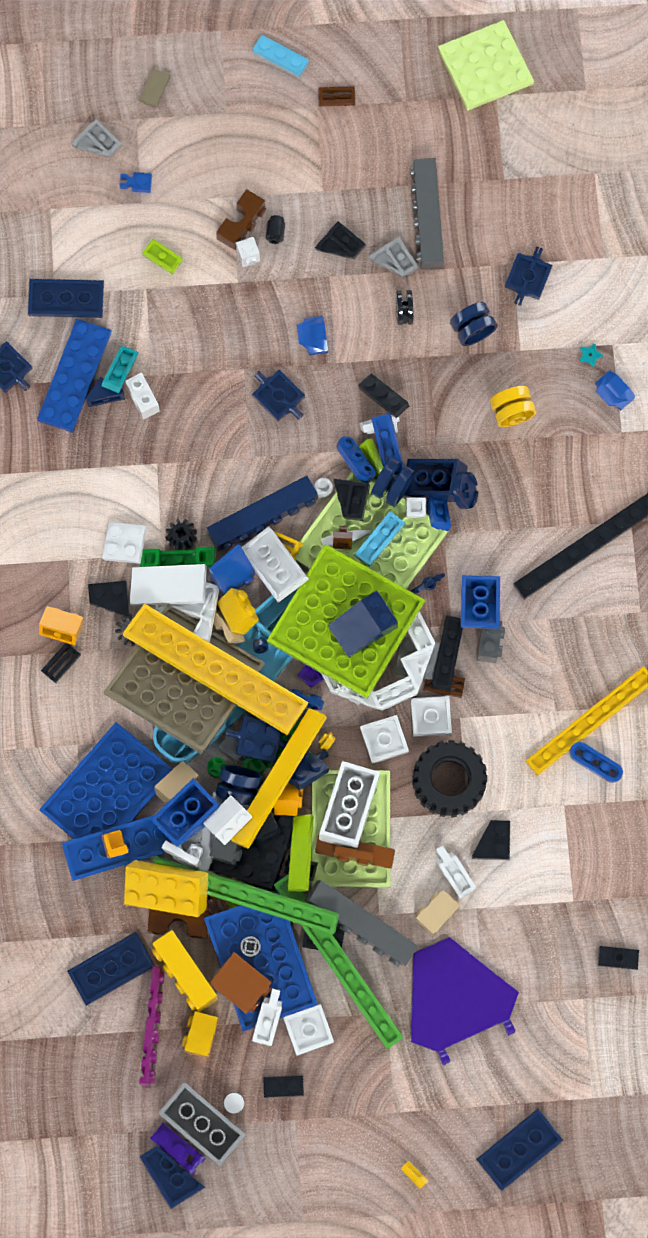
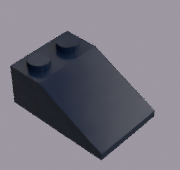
(434, 478)
(363, 624)

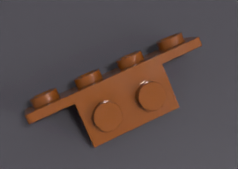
(364, 855)

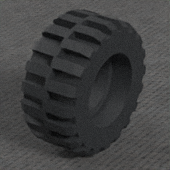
(457, 754)

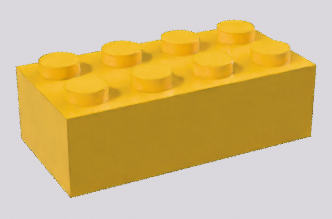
(166, 888)
(184, 970)

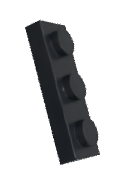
(383, 395)

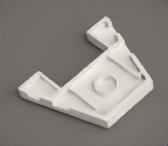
(203, 611)

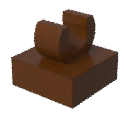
(342, 539)

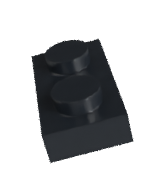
(283, 1086)

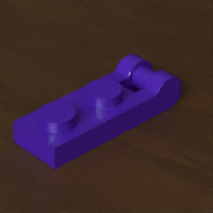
(177, 1148)

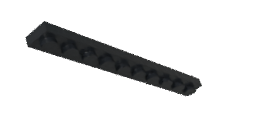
(582, 548)

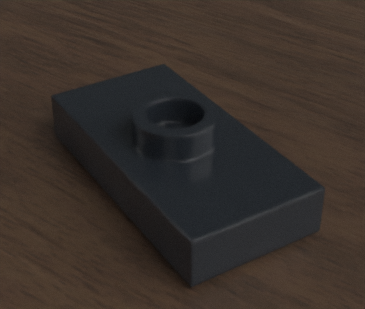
(618, 958)

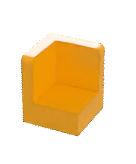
(114, 844)

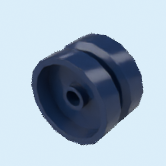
(473, 324)
(393, 482)
(239, 783)

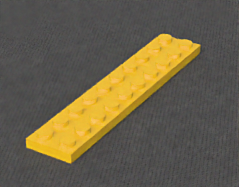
(215, 669)

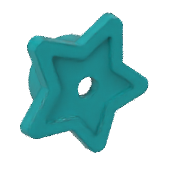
(590, 359)

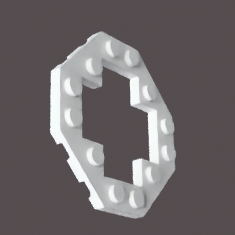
(414, 665)

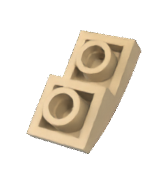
(221, 624)

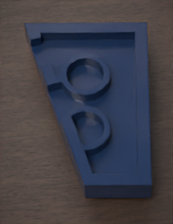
(170, 1179)

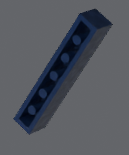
(262, 514)

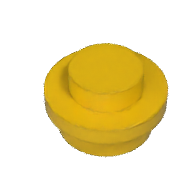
(326, 740)

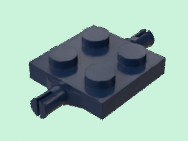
(528, 276)
(12, 368)
(278, 395)
(257, 739)
(309, 769)

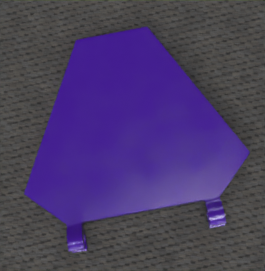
(456, 997)

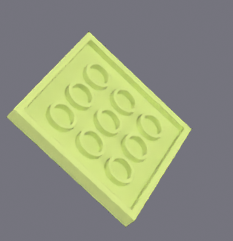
(485, 65)

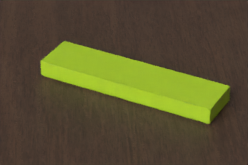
(300, 853)

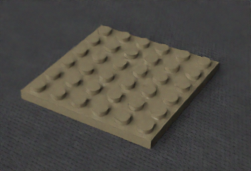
(172, 697)

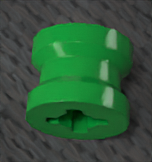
(215, 764)

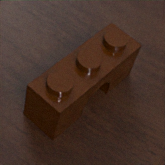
(251, 207)
(160, 922)

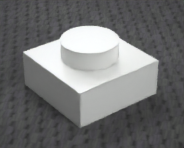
(415, 507)

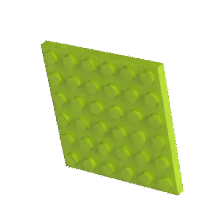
(332, 589)

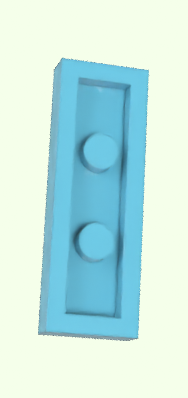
(280, 55)
(379, 539)

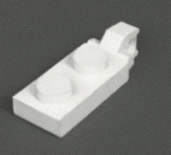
(454, 873)
(268, 1019)

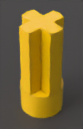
(414, 1174)

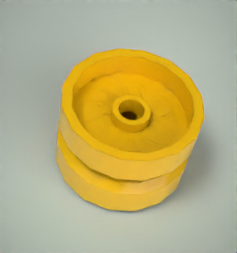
(513, 406)

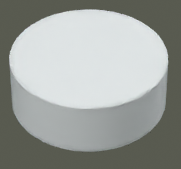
(323, 487)
(234, 1103)

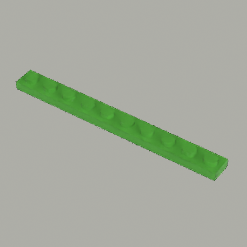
(265, 901)
(348, 976)

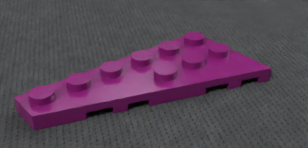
(151, 1034)

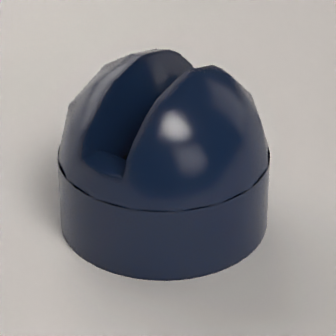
(260, 645)

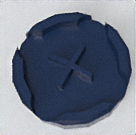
(465, 490)

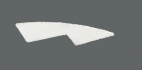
(356, 535)

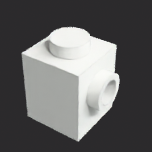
(248, 252)

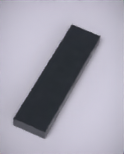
(447, 654)

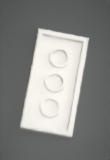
(274, 564)
(168, 585)

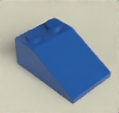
(232, 571)
(480, 602)
(185, 813)

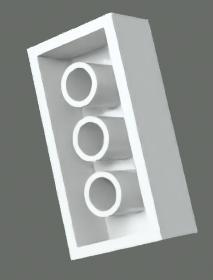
(349, 805)

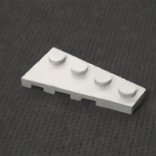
(204, 840)

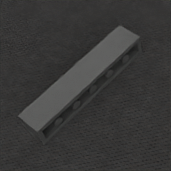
(428, 213)
(363, 924)

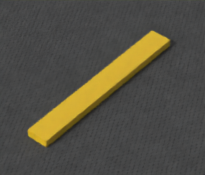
(589, 721)
(280, 776)

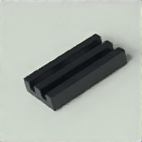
(49, 674)

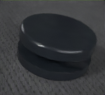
(404, 308)

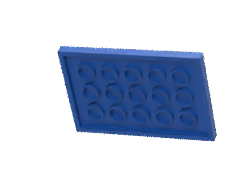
(106, 786)
(276, 960)

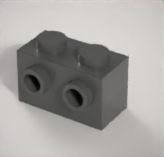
(489, 644)

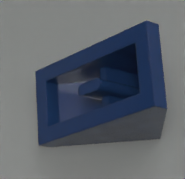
(101, 395)

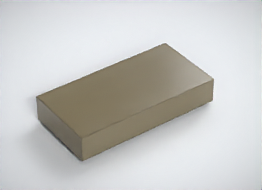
(154, 88)

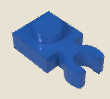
(139, 182)

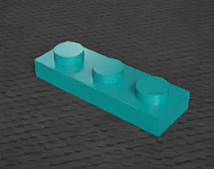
(119, 369)

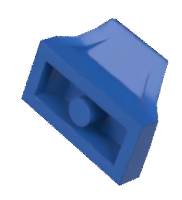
(313, 335)
(614, 390)

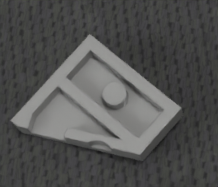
(97, 140)
(395, 258)

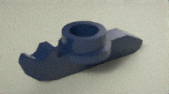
(428, 583)

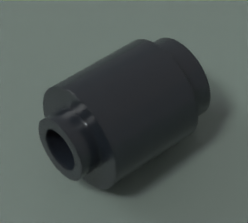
(275, 229)

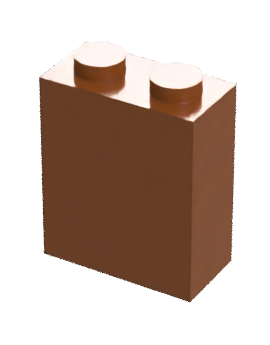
(240, 983)

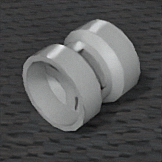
(250, 946)

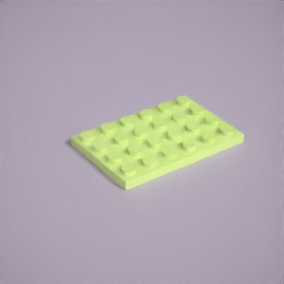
(375, 832)

